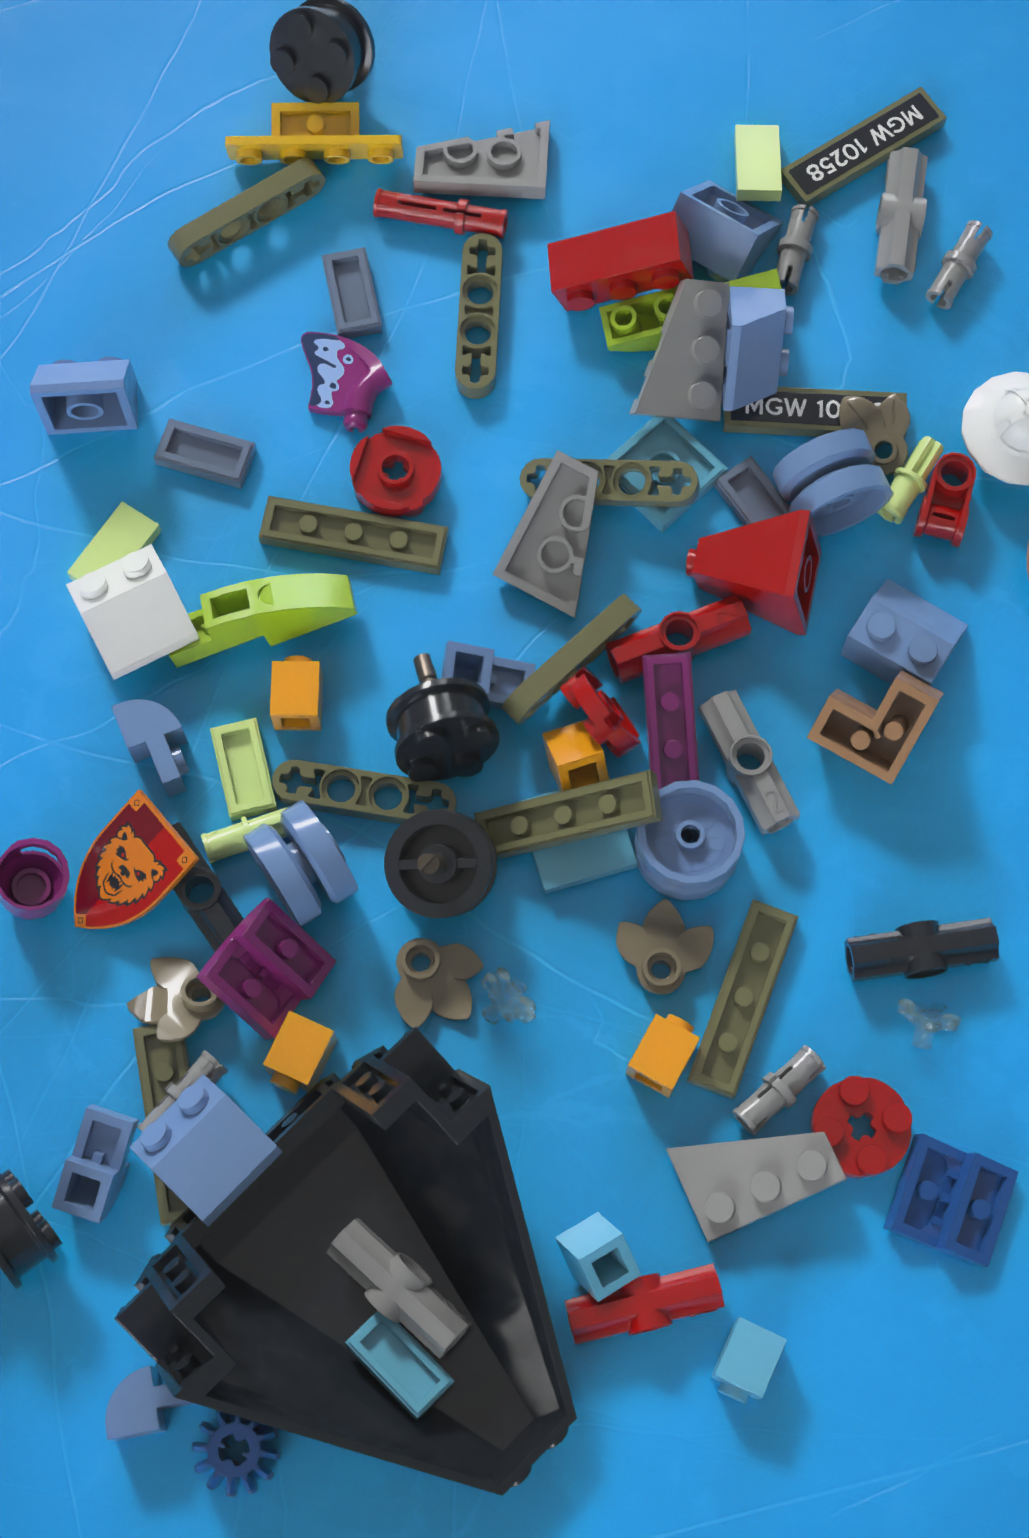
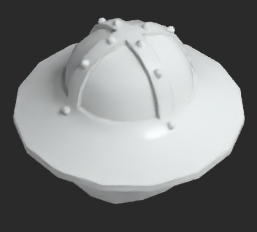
(998, 427)

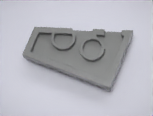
(492, 167)
(689, 360)
(553, 536)
(753, 1178)

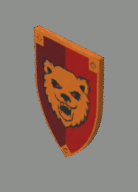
(130, 867)

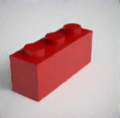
(620, 261)

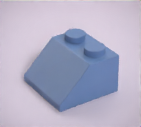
(724, 232)
(754, 344)
(86, 396)
(902, 634)
(205, 1149)

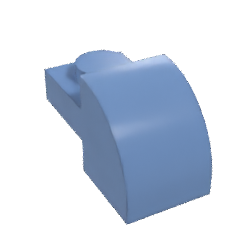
(493, 673)
(154, 732)
(97, 1165)
(139, 1406)

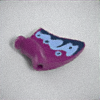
(343, 378)

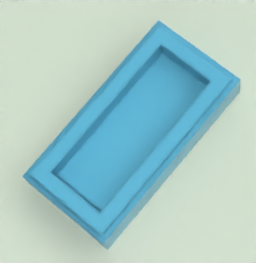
(399, 1364)

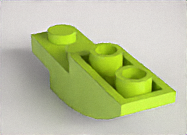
(638, 322)
(267, 606)

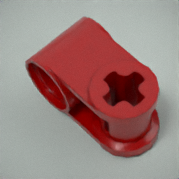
(944, 506)

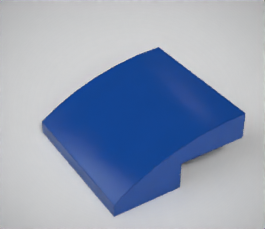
(951, 1200)

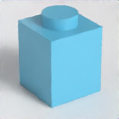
(598, 1256)
(747, 1361)

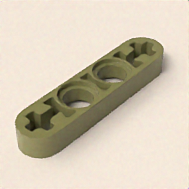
(246, 212)
(478, 315)
(612, 472)
(571, 658)
(366, 786)

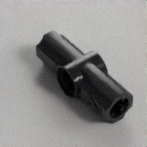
(218, 915)
(921, 949)

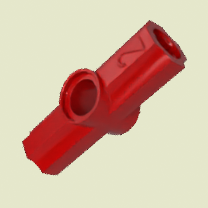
(704, 627)
(645, 1304)

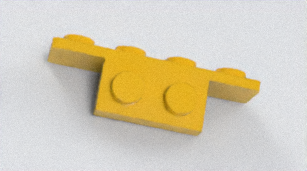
(315, 132)

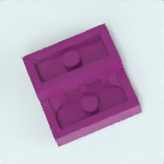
(266, 968)

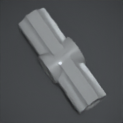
(901, 215)
(762, 787)
(398, 1287)

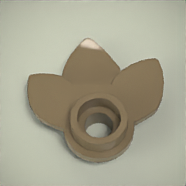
(881, 425)
(665, 942)
(439, 987)
(172, 1000)

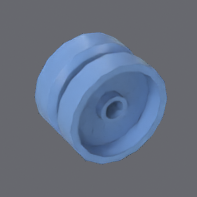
(833, 480)
(305, 860)
(690, 869)

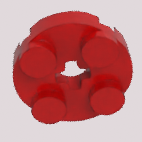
(383, 450)
(606, 717)
(888, 1118)

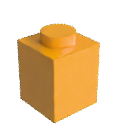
(296, 694)
(574, 757)
(299, 1053)
(663, 1053)

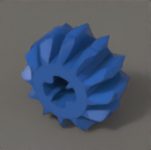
(231, 1468)

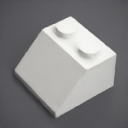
(132, 611)

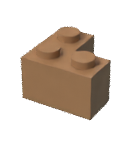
(880, 737)

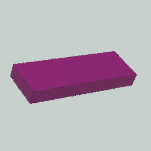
(670, 717)

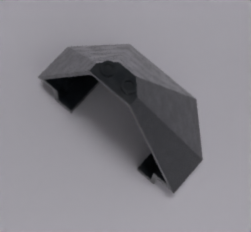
(261, 1314)

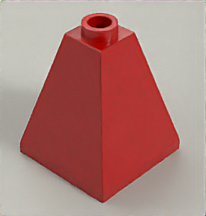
(765, 565)

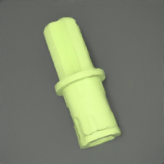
(911, 479)
(230, 840)

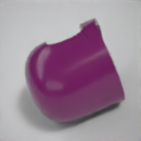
(24, 876)

